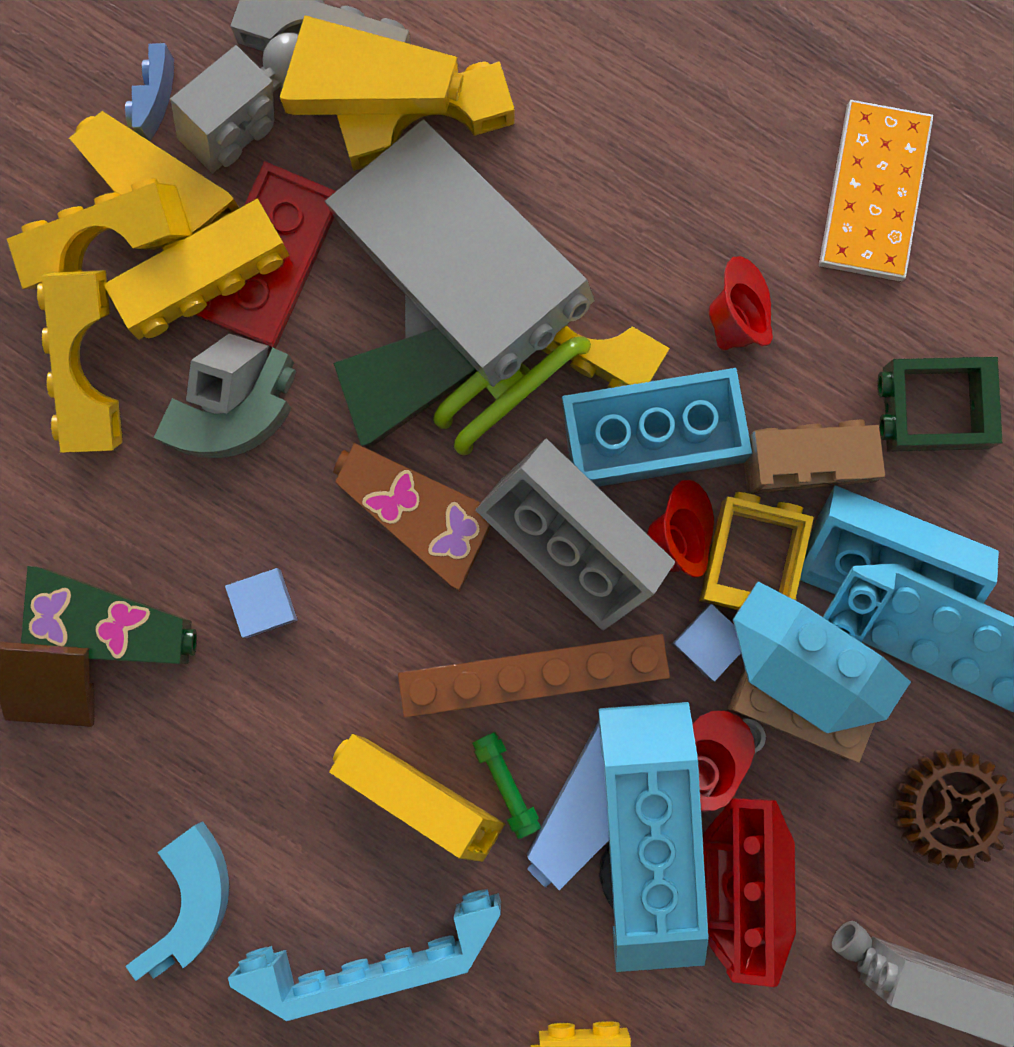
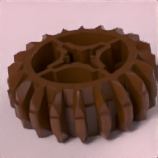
(970, 800)

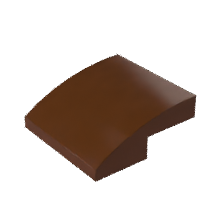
(46, 684)

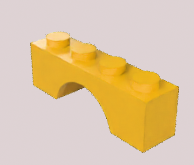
(481, 107)
(145, 217)
(619, 360)
(83, 415)

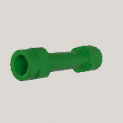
(523, 819)

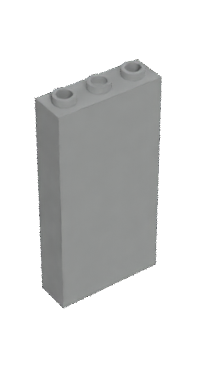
(461, 252)
(940, 991)

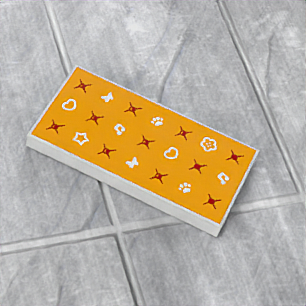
(876, 190)

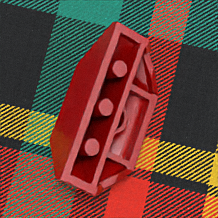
(750, 890)

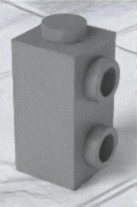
(225, 373)

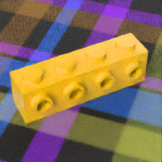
(197, 270)

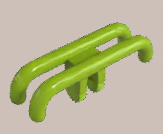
(506, 392)

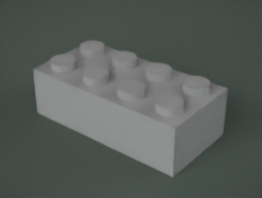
(575, 535)

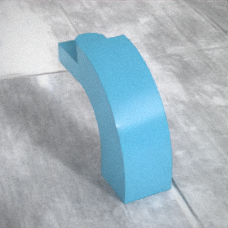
(204, 890)

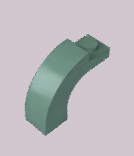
(242, 428)

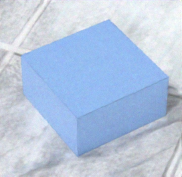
(261, 603)
(709, 643)

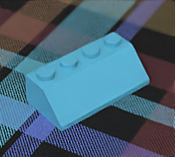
(657, 427)
(865, 532)

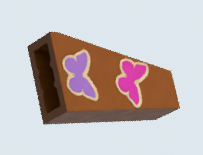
(418, 511)

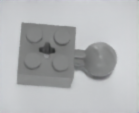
(231, 103)

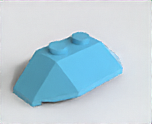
(813, 664)

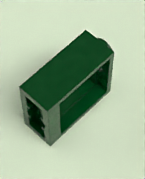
(983, 395)

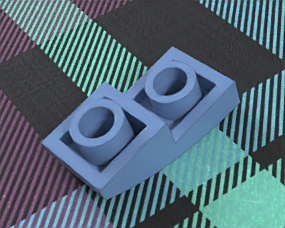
(151, 100)

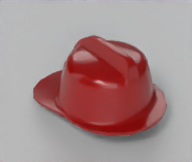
(742, 308)
(685, 528)
(724, 756)

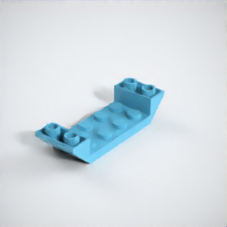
(929, 628)
(654, 836)
(269, 980)

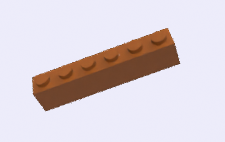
(533, 675)

